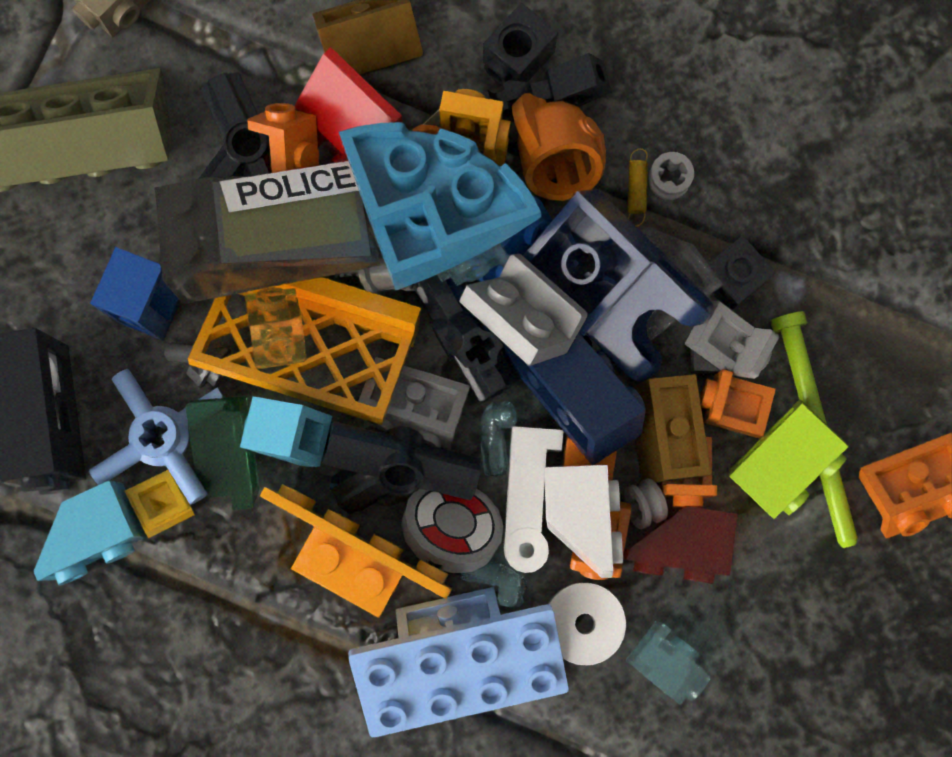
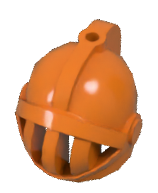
(551, 141)

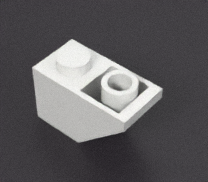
(579, 514)

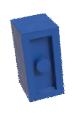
(136, 294)

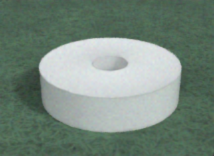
(607, 617)

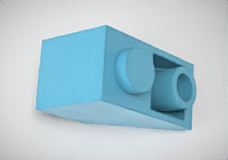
(286, 431)
(87, 529)

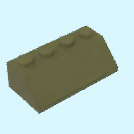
(83, 128)

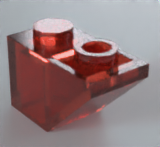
(687, 540)

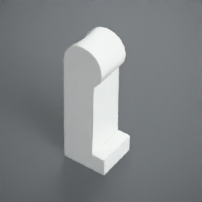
(523, 542)

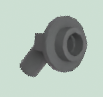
(180, 352)

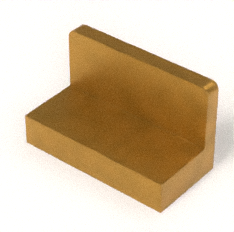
(370, 33)
(673, 430)

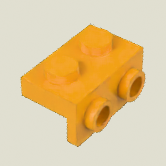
(477, 119)

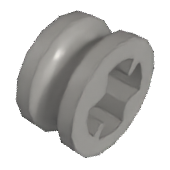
(672, 161)
(646, 503)

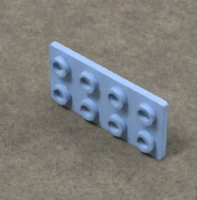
(457, 662)

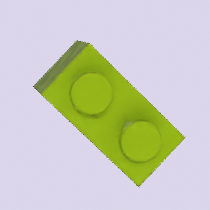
(789, 460)

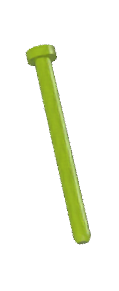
(807, 391)

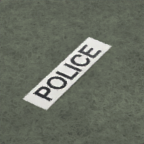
(288, 186)

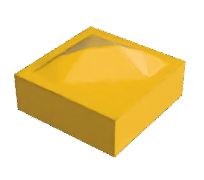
(159, 503)

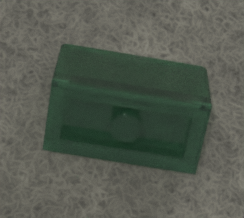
(218, 459)

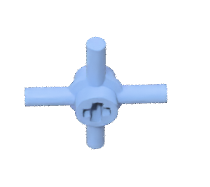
(142, 434)

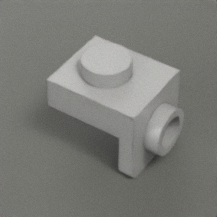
(732, 343)

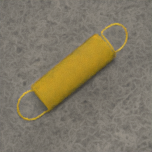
(637, 186)

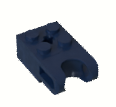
(627, 280)

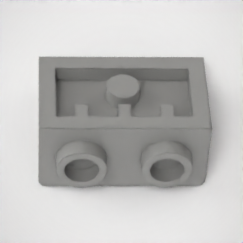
(526, 311)
(419, 402)

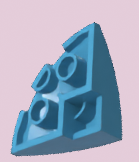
(433, 198)

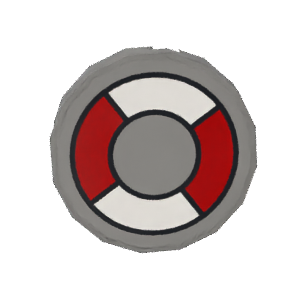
(452, 529)

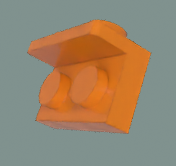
(912, 486)

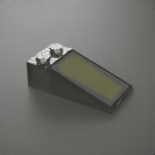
(227, 253)

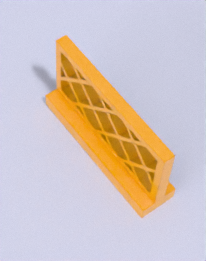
(330, 304)

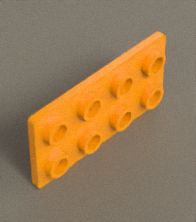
(349, 564)

